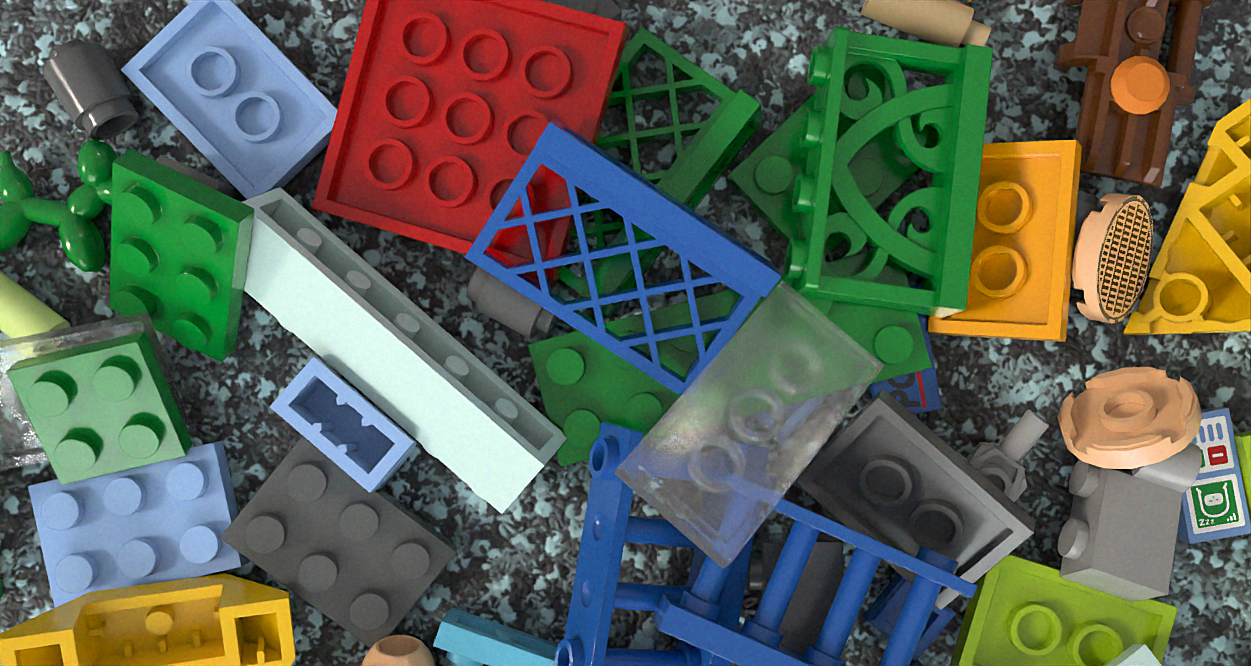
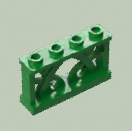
(959, 117)

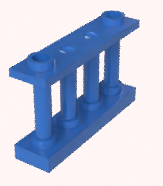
(599, 563)
(758, 640)

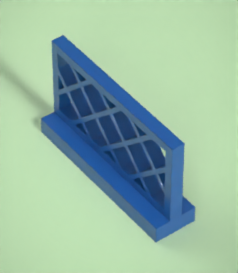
(652, 211)

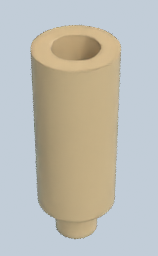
(930, 20)

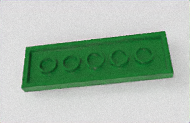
(592, 385)

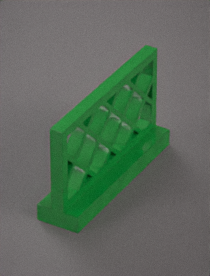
(696, 166)

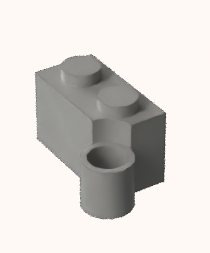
(1126, 525)

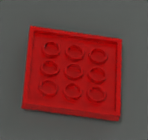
(449, 110)

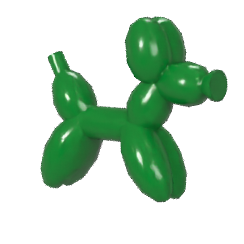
(74, 218)

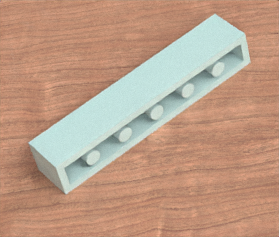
(394, 352)

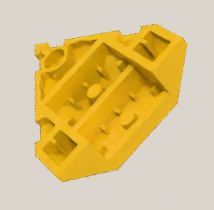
(1206, 258)
(161, 624)

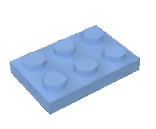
(234, 96)
(138, 524)

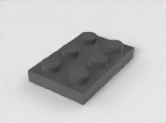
(913, 490)
(338, 545)

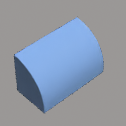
(344, 425)

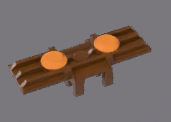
(1126, 91)

